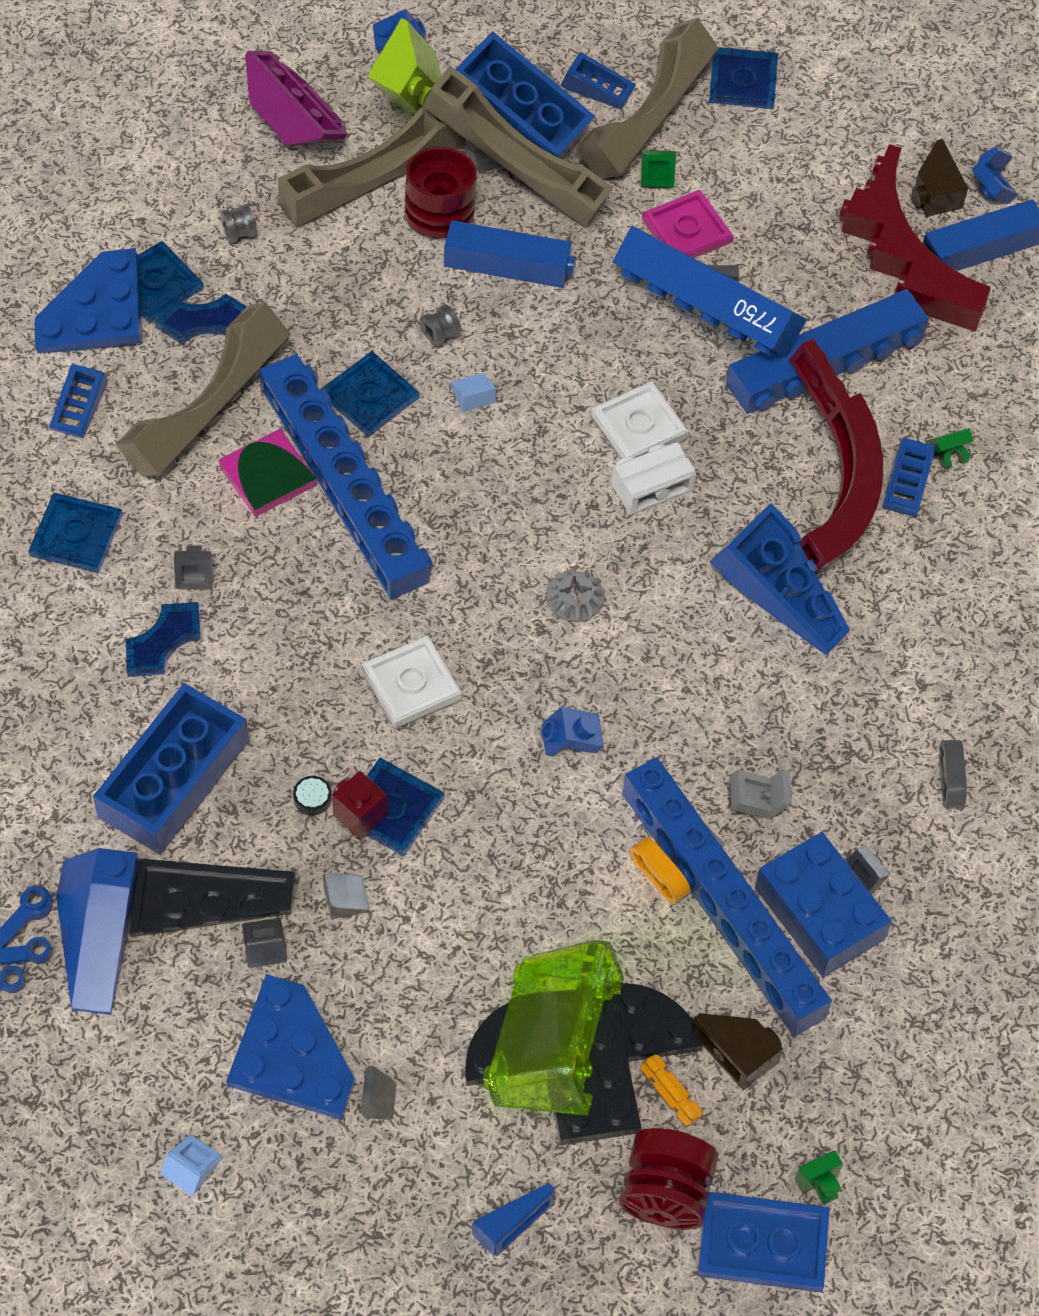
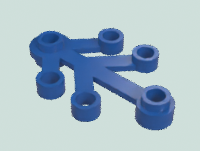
(12, 927)

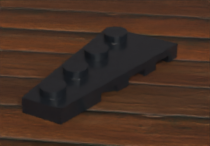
(198, 895)

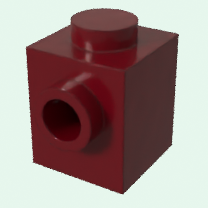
(359, 804)

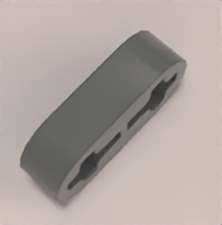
(952, 773)

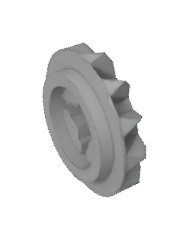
(564, 604)

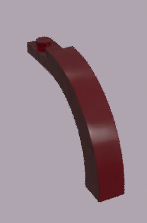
(858, 453)

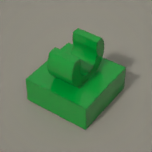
(658, 168)
(952, 443)
(822, 1176)

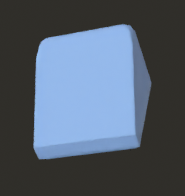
(474, 392)
(190, 1164)

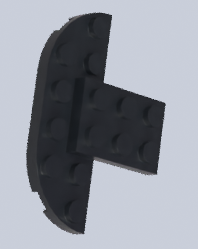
(628, 1030)

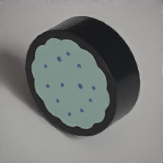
(312, 795)

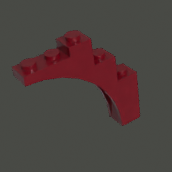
(898, 251)

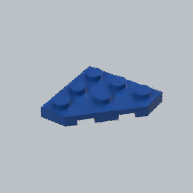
(95, 307)
(291, 1053)

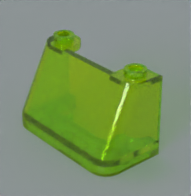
(552, 1028)

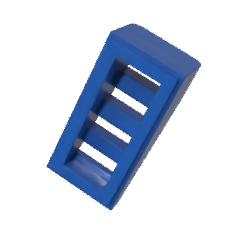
(584, 86)
(76, 375)
(914, 456)
(508, 1222)

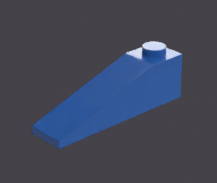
(776, 574)
(95, 921)

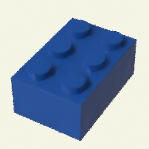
(822, 904)

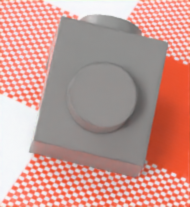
(760, 794)

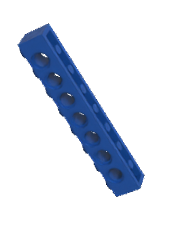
(396, 574)
(726, 897)

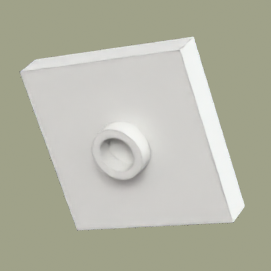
(639, 421)
(411, 681)

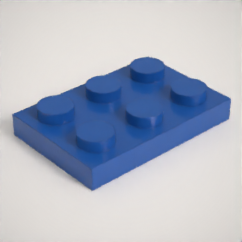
(764, 1242)

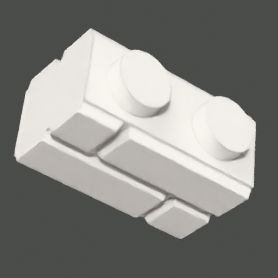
(653, 477)

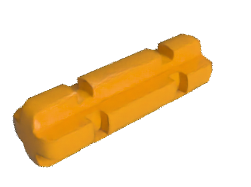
(671, 1090)

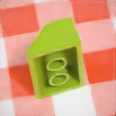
(406, 68)

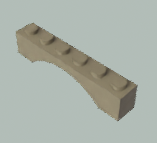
(681, 58)
(470, 114)
(319, 189)
(248, 344)

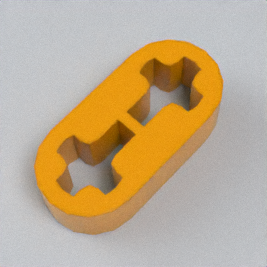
(660, 870)

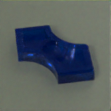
(186, 320)
(151, 650)

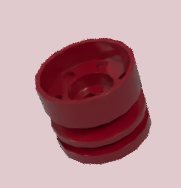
(439, 190)
(668, 1178)

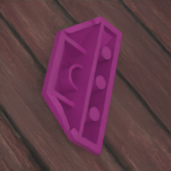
(289, 102)

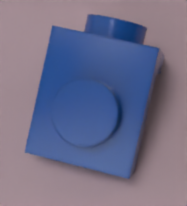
(385, 27)
(988, 172)
(572, 730)

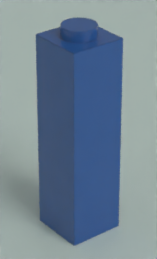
(986, 236)
(508, 254)

